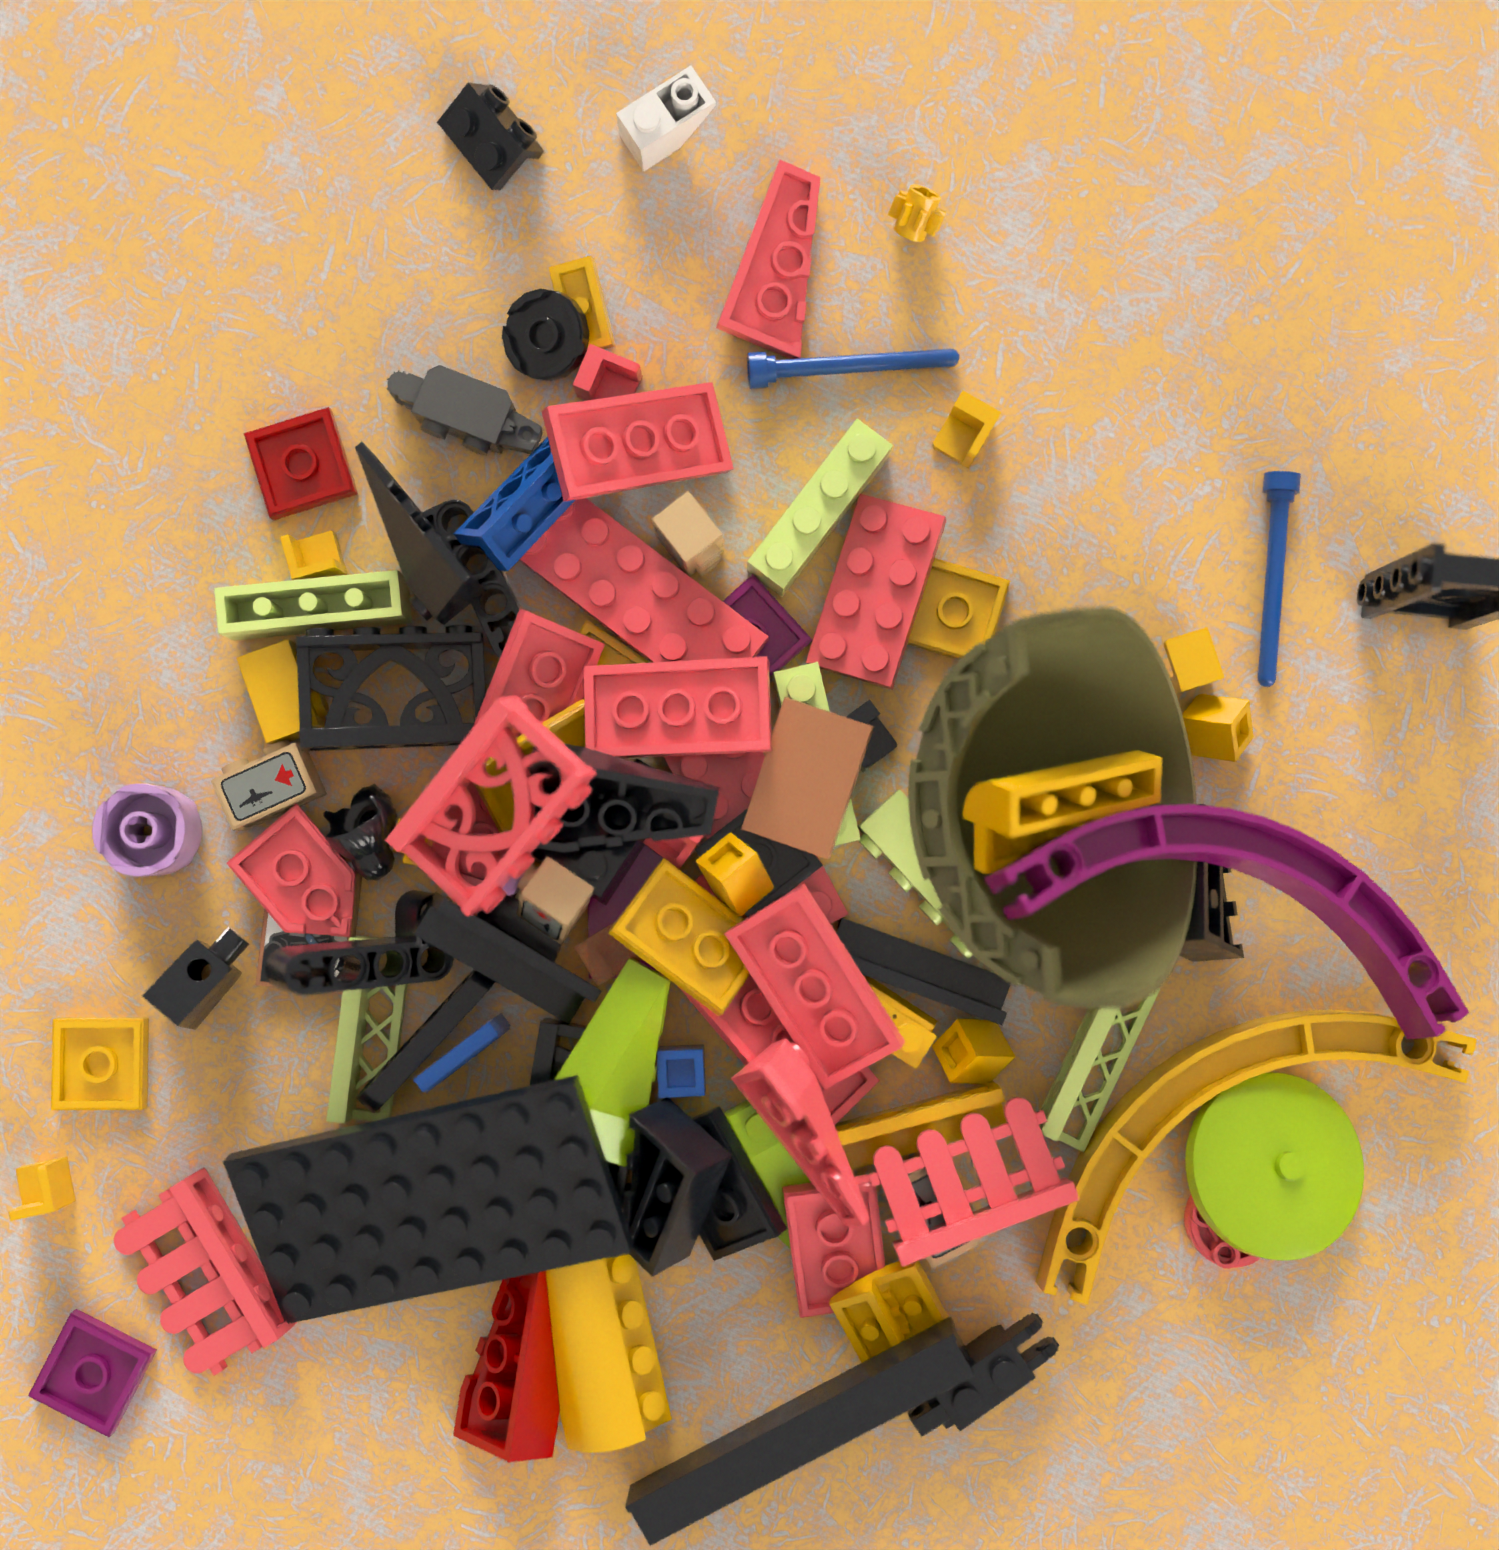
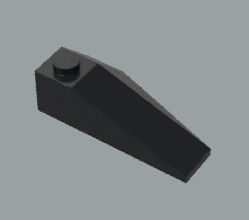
(628, 804)

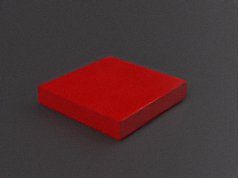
(300, 463)

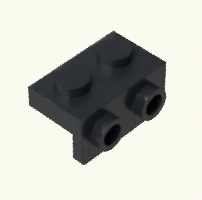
(489, 133)

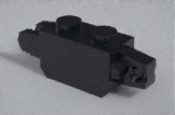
(998, 1374)

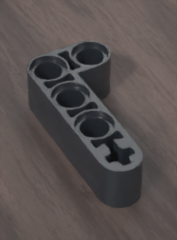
(490, 578)
(362, 958)

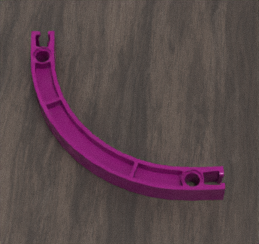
(1278, 855)

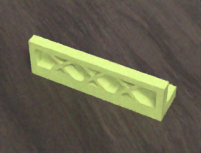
(349, 1050)
(1080, 1058)

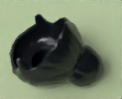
(362, 832)

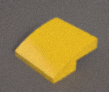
(887, 1308)

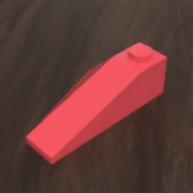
(795, 1111)

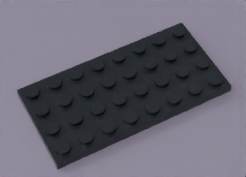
(431, 1201)

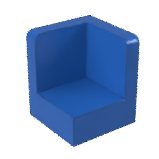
(681, 1071)

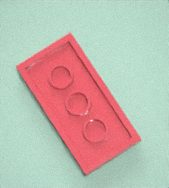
(637, 440)
(876, 591)
(678, 707)
(815, 987)

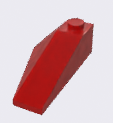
(513, 1393)

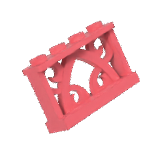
(431, 820)

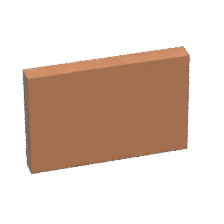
(807, 778)

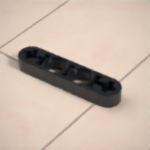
(424, 1040)

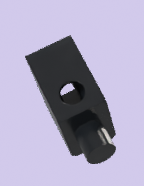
(181, 990)

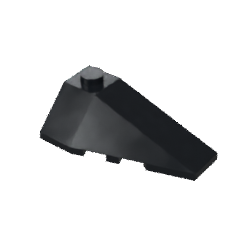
(427, 562)

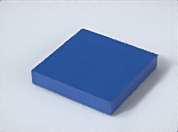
(462, 1053)

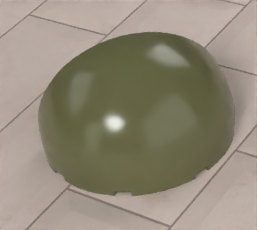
(1037, 700)

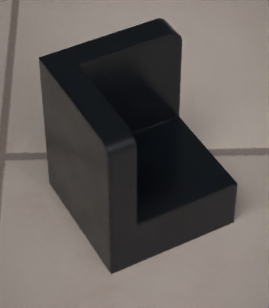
(881, 740)

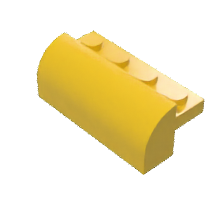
(1039, 805)
(604, 1355)

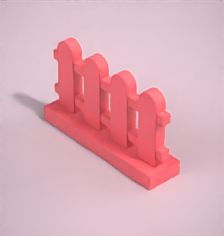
(996, 1185)
(226, 1259)

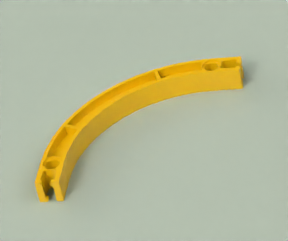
(1192, 1079)

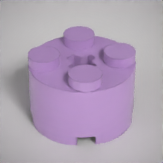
(121, 824)

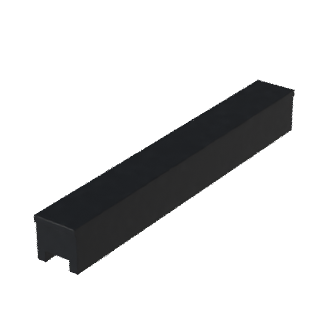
(799, 1431)

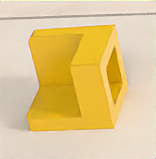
(966, 429)
(313, 556)
(1193, 660)
(1218, 727)
(735, 874)
(973, 1051)
(43, 1188)

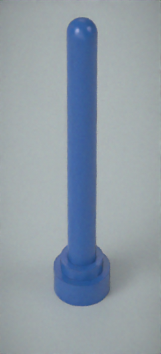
(766, 369)
(1280, 491)

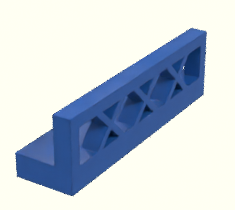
(517, 511)

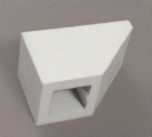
(664, 117)

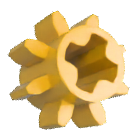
(917, 213)

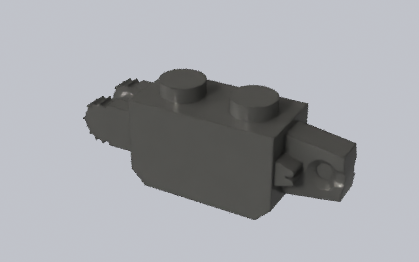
(465, 409)

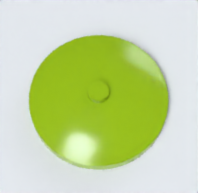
(1275, 1167)

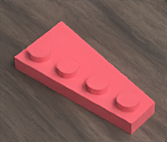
(772, 278)

